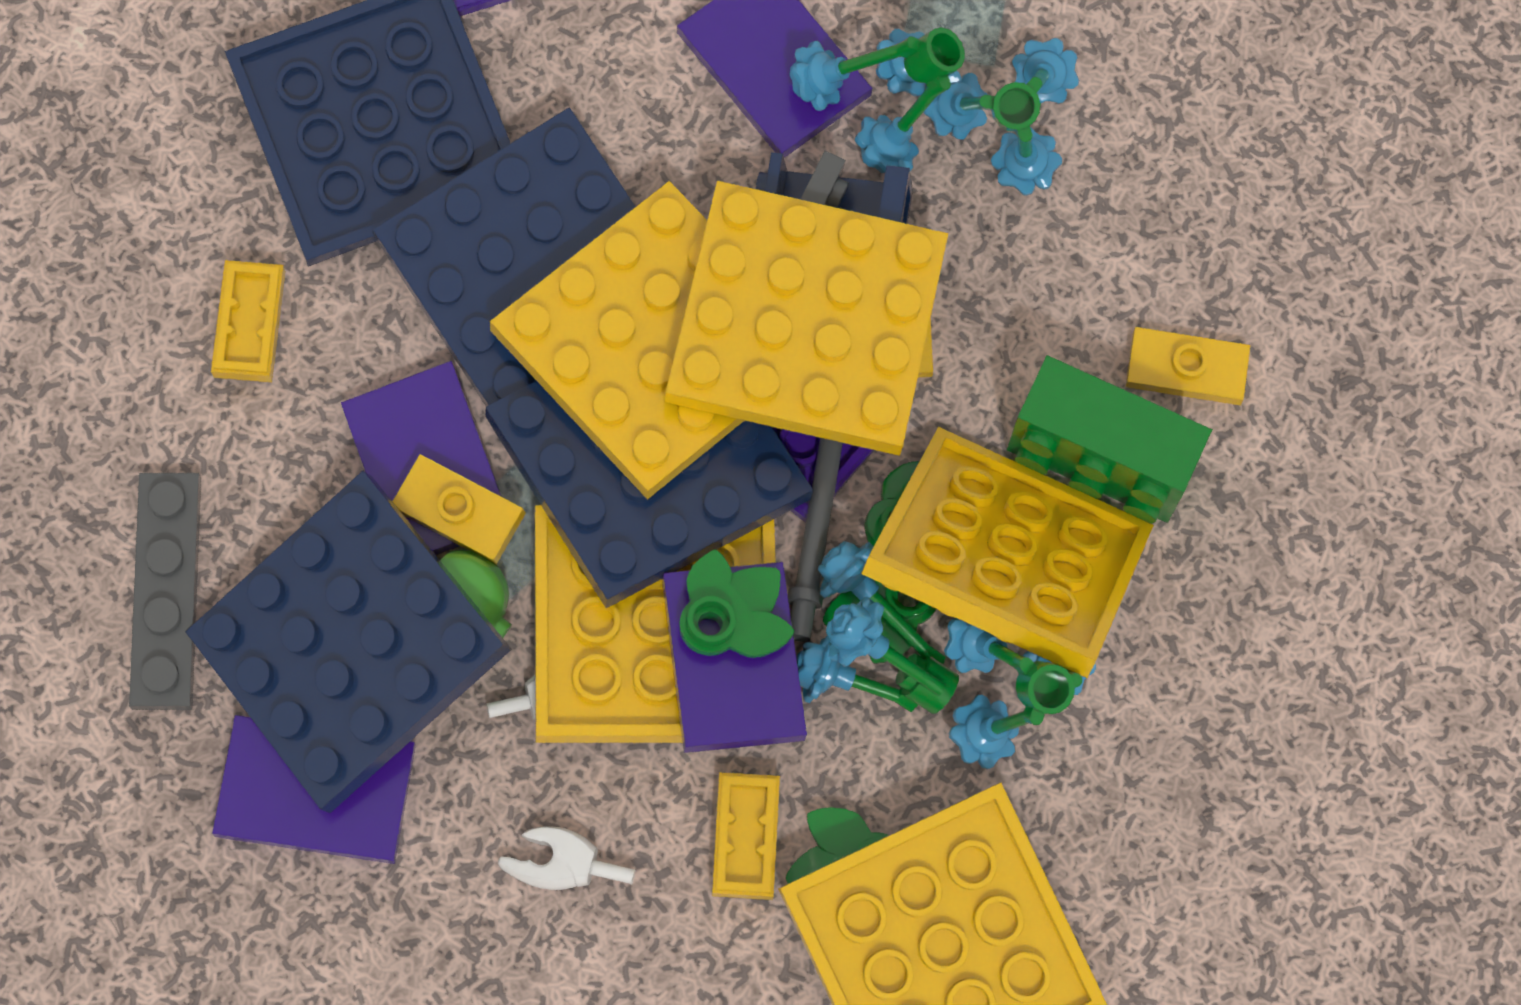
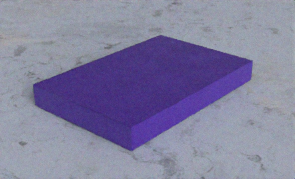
(750, 56)
(413, 418)
(729, 696)
(269, 805)

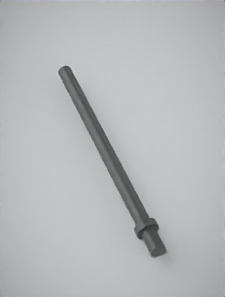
(806, 595)

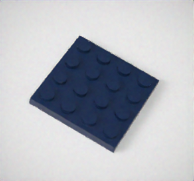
(365, 115)
(498, 236)
(608, 522)
(347, 641)

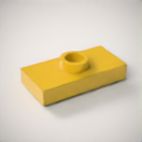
(248, 321)
(1188, 366)
(458, 509)
(746, 836)

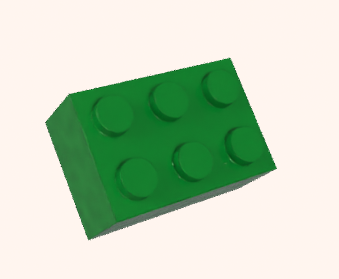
(1107, 441)

